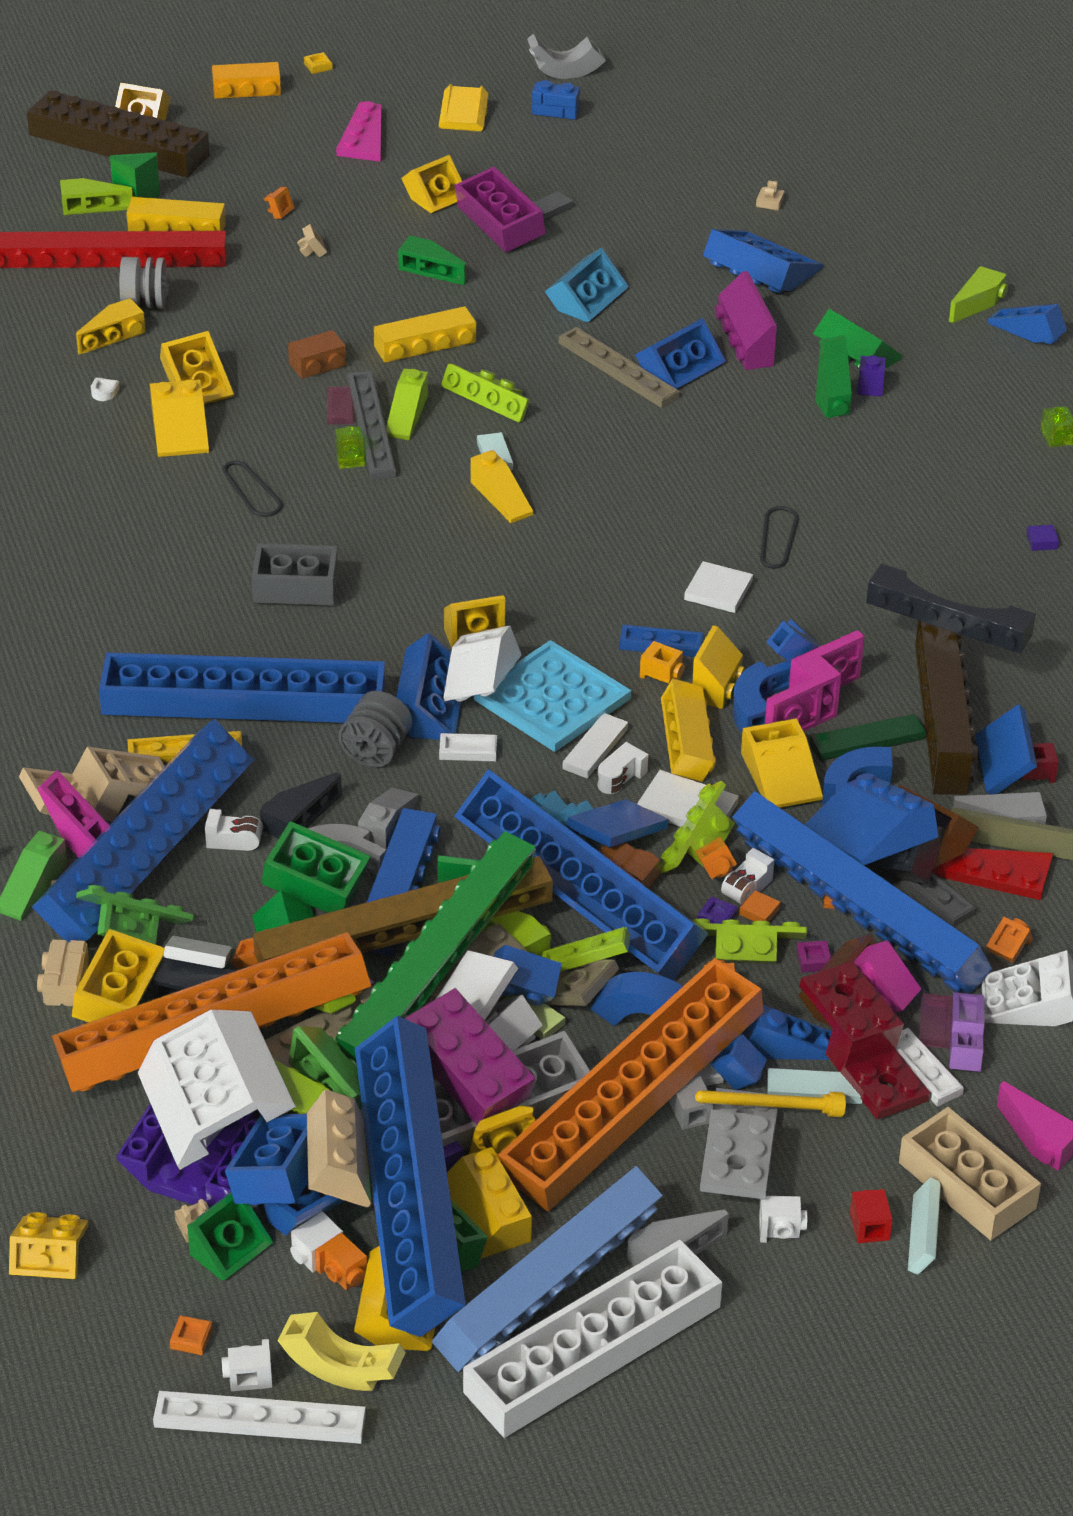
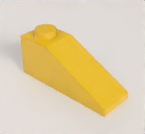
(496, 482)

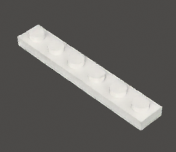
(259, 1417)

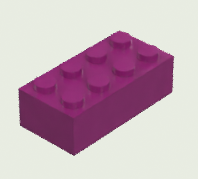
(500, 209)
(472, 1058)

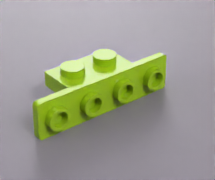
(487, 391)
(703, 825)
(750, 942)

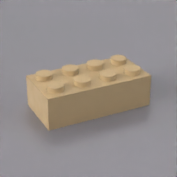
(972, 1173)

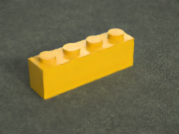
(174, 215)
(424, 334)
(687, 730)

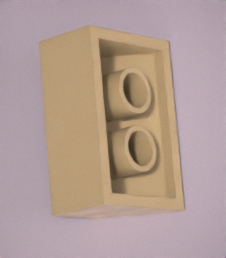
(338, 1149)

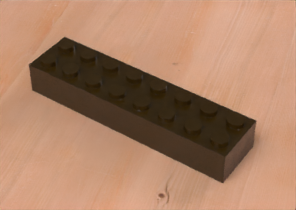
(117, 132)
(945, 709)

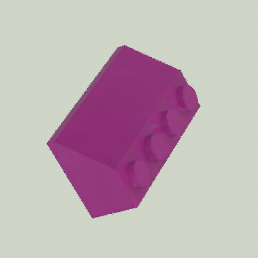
(747, 323)

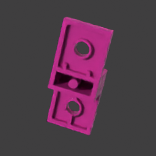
(817, 682)

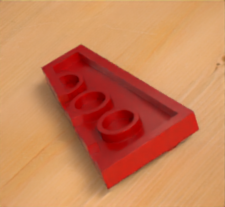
(1000, 870)

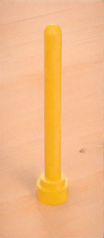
(832, 1103)

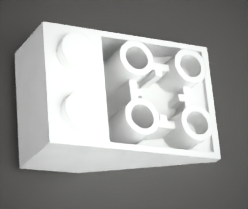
(480, 663)
(1031, 992)

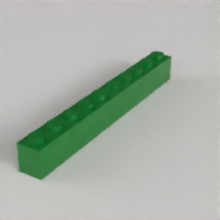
(442, 940)

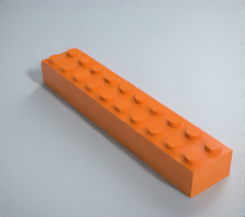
(268, 989)
(631, 1084)

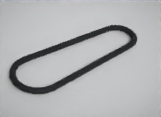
(259, 481)
(789, 540)

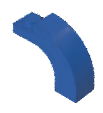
(791, 640)
(751, 689)
(855, 763)
(633, 994)

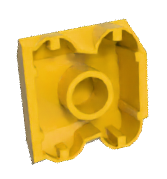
(463, 108)
(501, 1129)

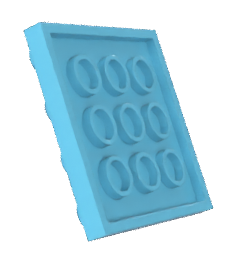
(554, 696)

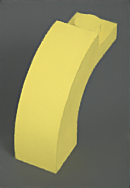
(334, 1359)

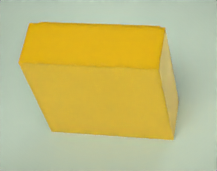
(318, 63)

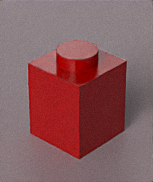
(870, 1216)

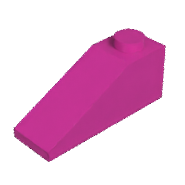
(71, 813)
(1040, 1128)

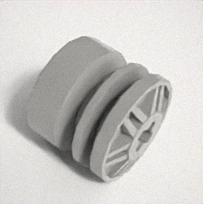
(144, 282)

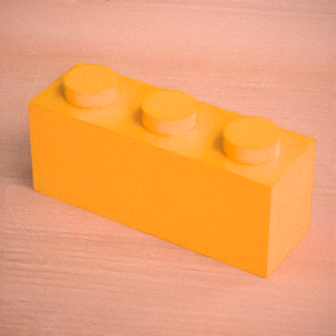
(246, 80)

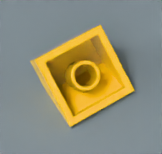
(143, 100)
(433, 184)
(473, 617)
(717, 668)

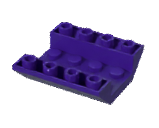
(153, 1165)

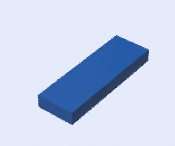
(639, 639)

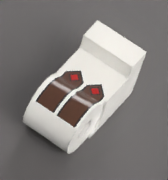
(620, 767)
(232, 832)
(751, 875)

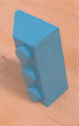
(587, 287)

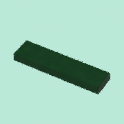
(874, 734)

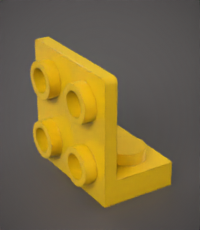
(46, 1246)

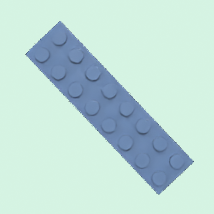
(548, 1270)

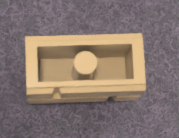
(63, 971)

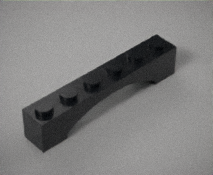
(1002, 627)

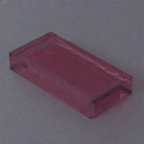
(339, 406)
(935, 1020)

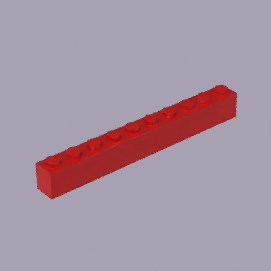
(109, 247)

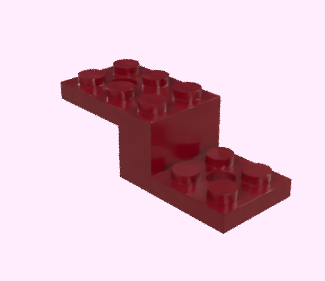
(864, 1039)

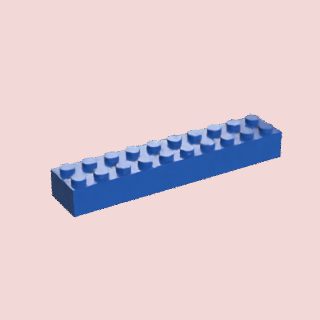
(236, 686)
(145, 830)
(586, 876)
(862, 894)
(409, 1178)

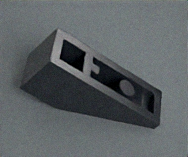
(300, 804)

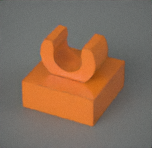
(280, 202)

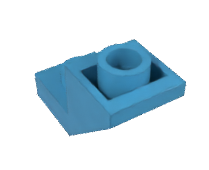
(557, 808)

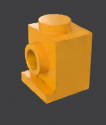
(661, 663)

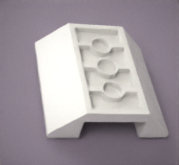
(210, 1078)

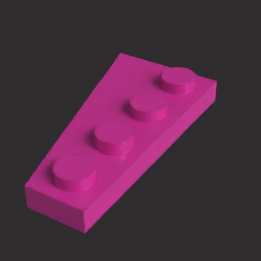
(363, 134)

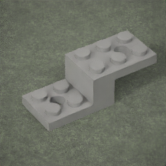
(738, 1149)

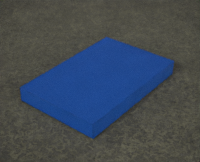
(1005, 750)
(617, 823)

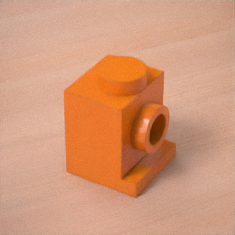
(716, 858)
(341, 1261)

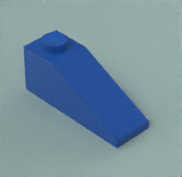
(1032, 323)

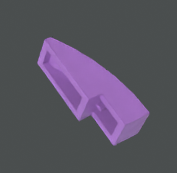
(966, 1032)

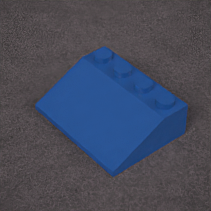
(761, 258)
(874, 819)

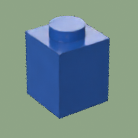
(739, 1063)

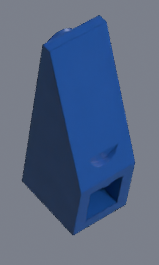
(787, 1037)

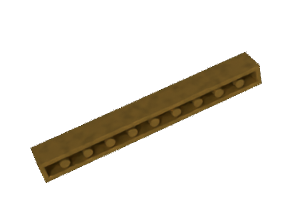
(391, 918)

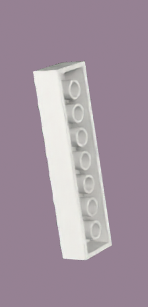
(591, 1338)

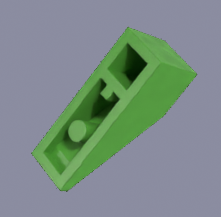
(36, 867)

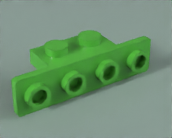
(130, 915)

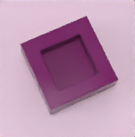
(812, 955)

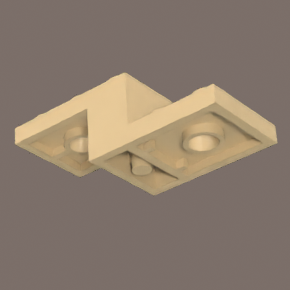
(101, 779)

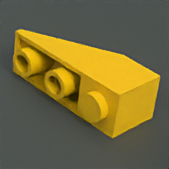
(111, 325)

